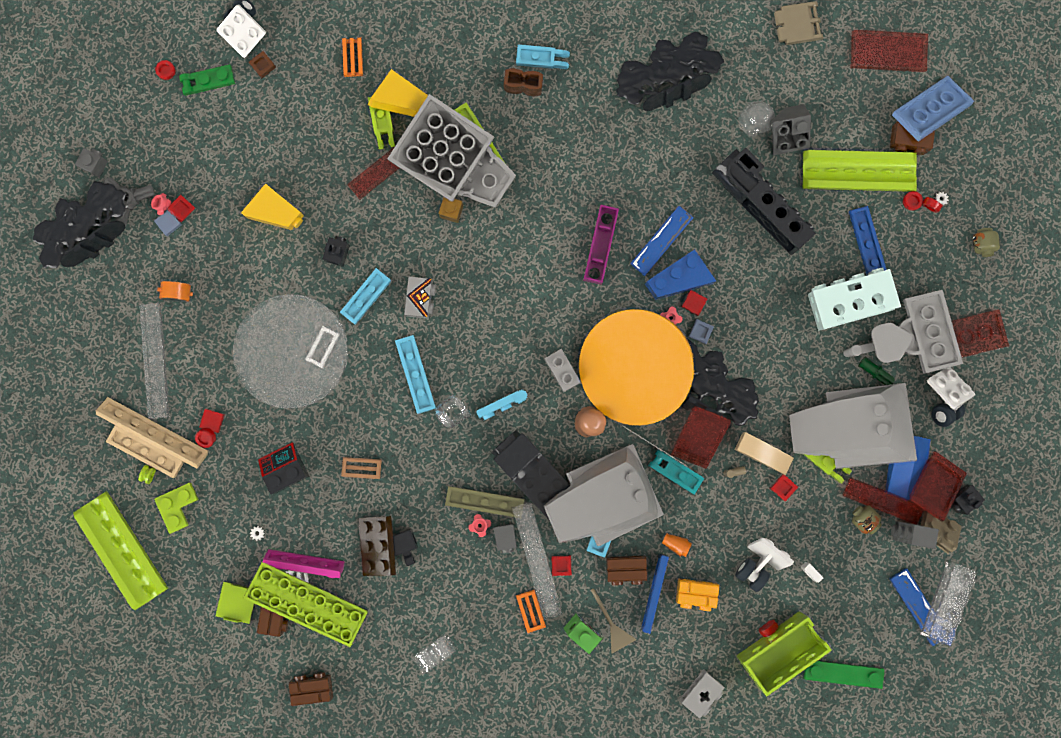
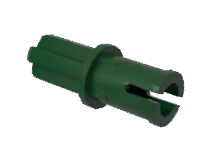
(876, 371)

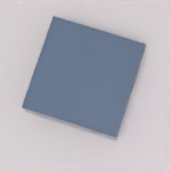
(167, 223)
(701, 331)

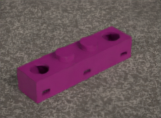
(601, 244)

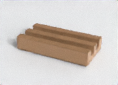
(377, 469)

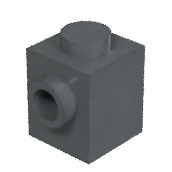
(91, 162)

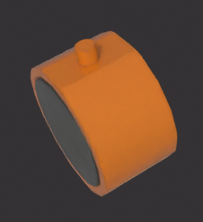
(175, 291)

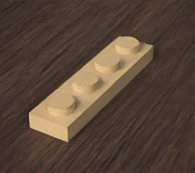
(144, 451)

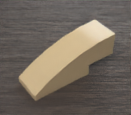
(764, 453)

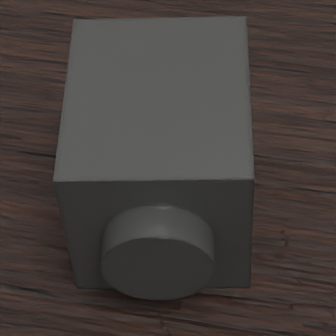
(505, 538)

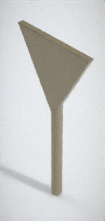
(619, 637)

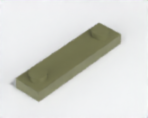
(482, 501)

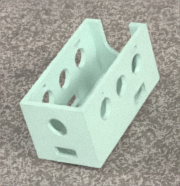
(843, 294)

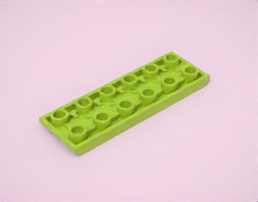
(859, 170)
(120, 551)
(305, 604)

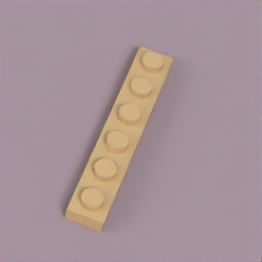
(152, 432)

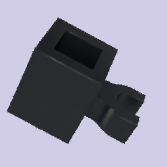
(336, 251)
(967, 500)
(403, 544)

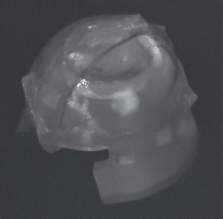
(756, 118)

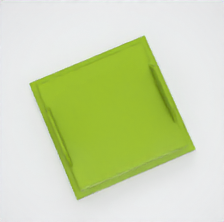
(232, 605)

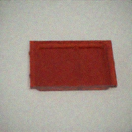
(700, 437)
(937, 486)

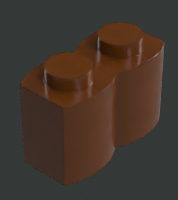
(523, 82)

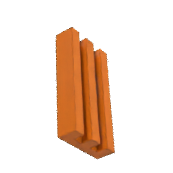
(352, 41)
(536, 627)

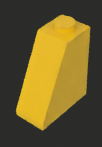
(398, 96)
(273, 210)

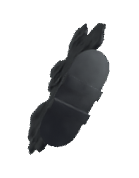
(669, 65)
(73, 226)
(711, 381)

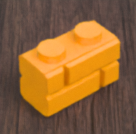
(697, 594)

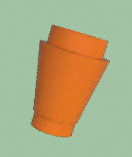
(677, 544)

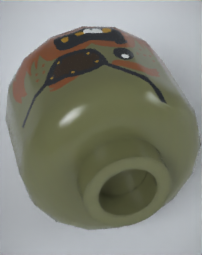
(986, 242)
(866, 519)

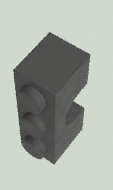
(915, 534)

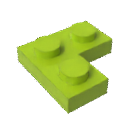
(171, 504)

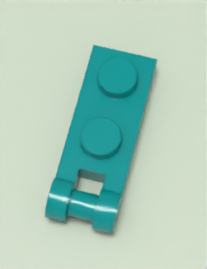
(676, 472)

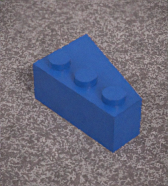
(680, 277)

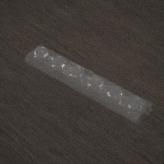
(154, 361)
(537, 560)

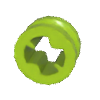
(147, 474)

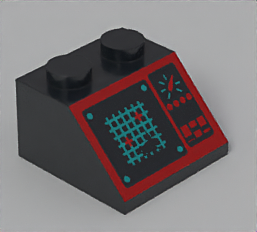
(282, 469)

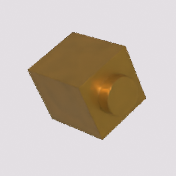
(451, 210)

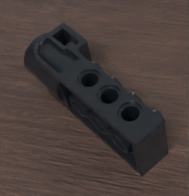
(743, 180)
(529, 469)

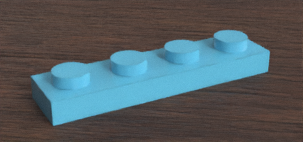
(415, 374)

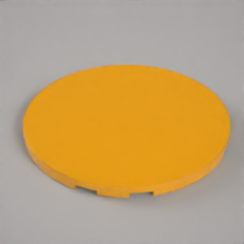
(636, 367)

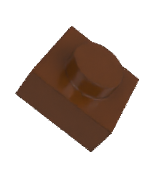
(262, 64)

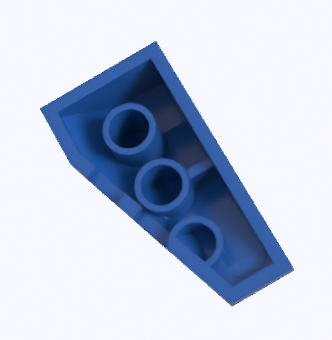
(904, 475)

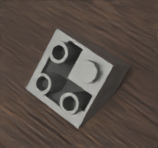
(791, 130)

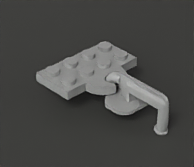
(925, 333)

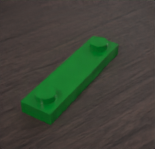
(845, 674)

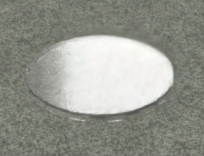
(290, 351)

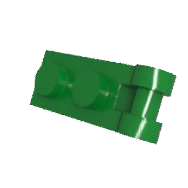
(207, 79)

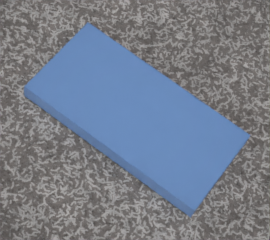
(932, 108)

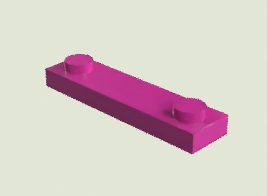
(304, 563)

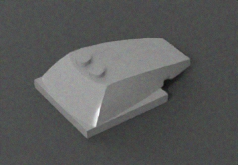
(451, 155)
(857, 427)
(604, 499)

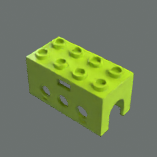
(782, 652)

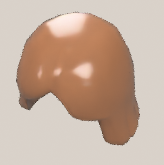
(590, 422)

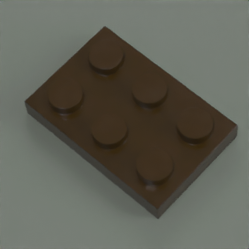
(377, 546)

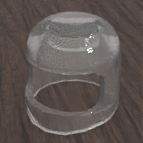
(447, 404)

